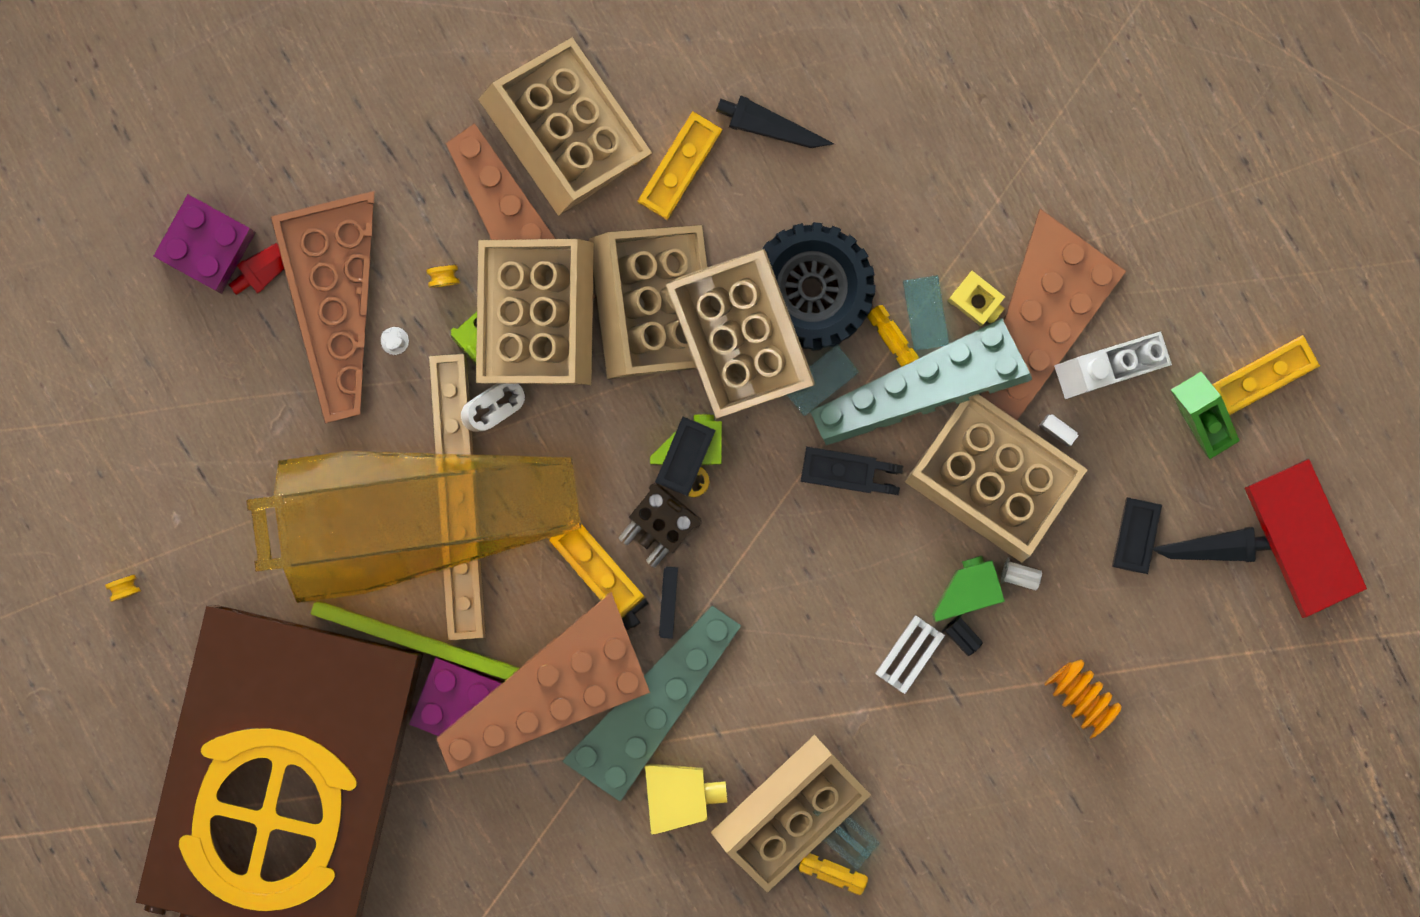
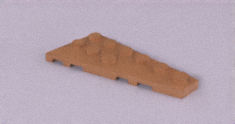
(328, 278)
(1051, 304)
(565, 682)

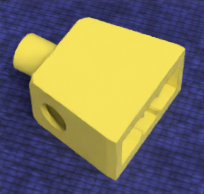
(679, 796)

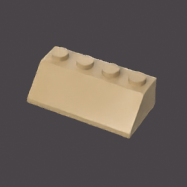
(775, 824)

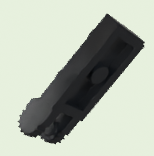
(846, 471)

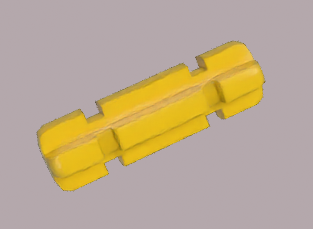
(892, 335)
(833, 873)

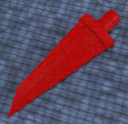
(258, 270)

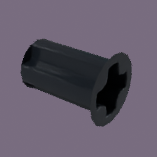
(963, 635)

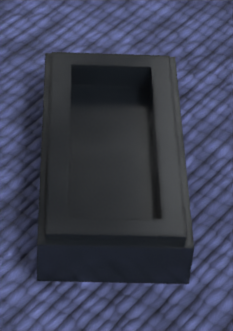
(685, 456)
(1136, 535)
(668, 602)

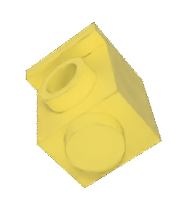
(973, 286)

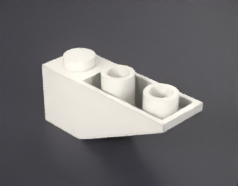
(1112, 365)

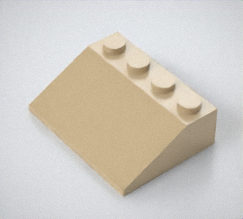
(564, 125)
(633, 301)
(534, 312)
(740, 333)
(996, 476)

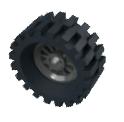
(850, 269)

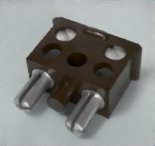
(671, 511)

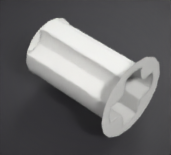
(394, 340)
(1021, 575)

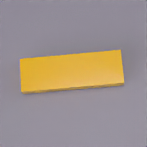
(679, 165)
(1266, 374)
(597, 568)

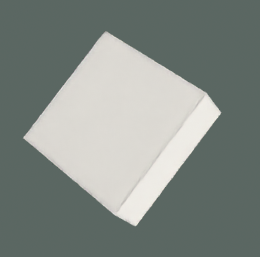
(1059, 430)

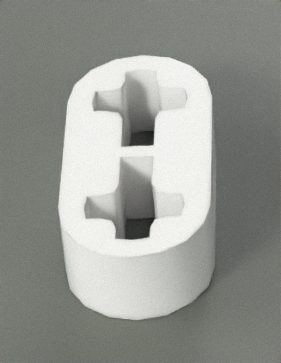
(497, 412)

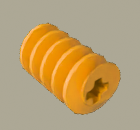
(1084, 696)

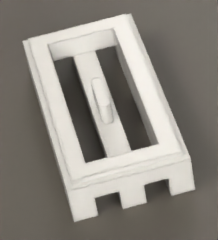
(893, 679)

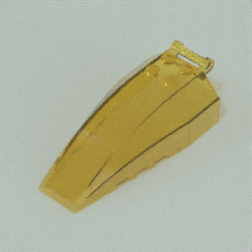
(396, 517)

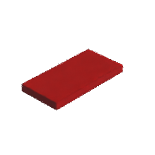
(1305, 538)

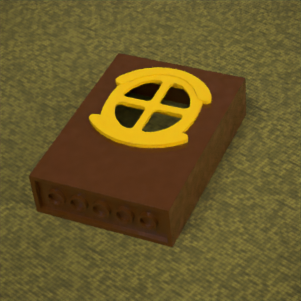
(299, 701)

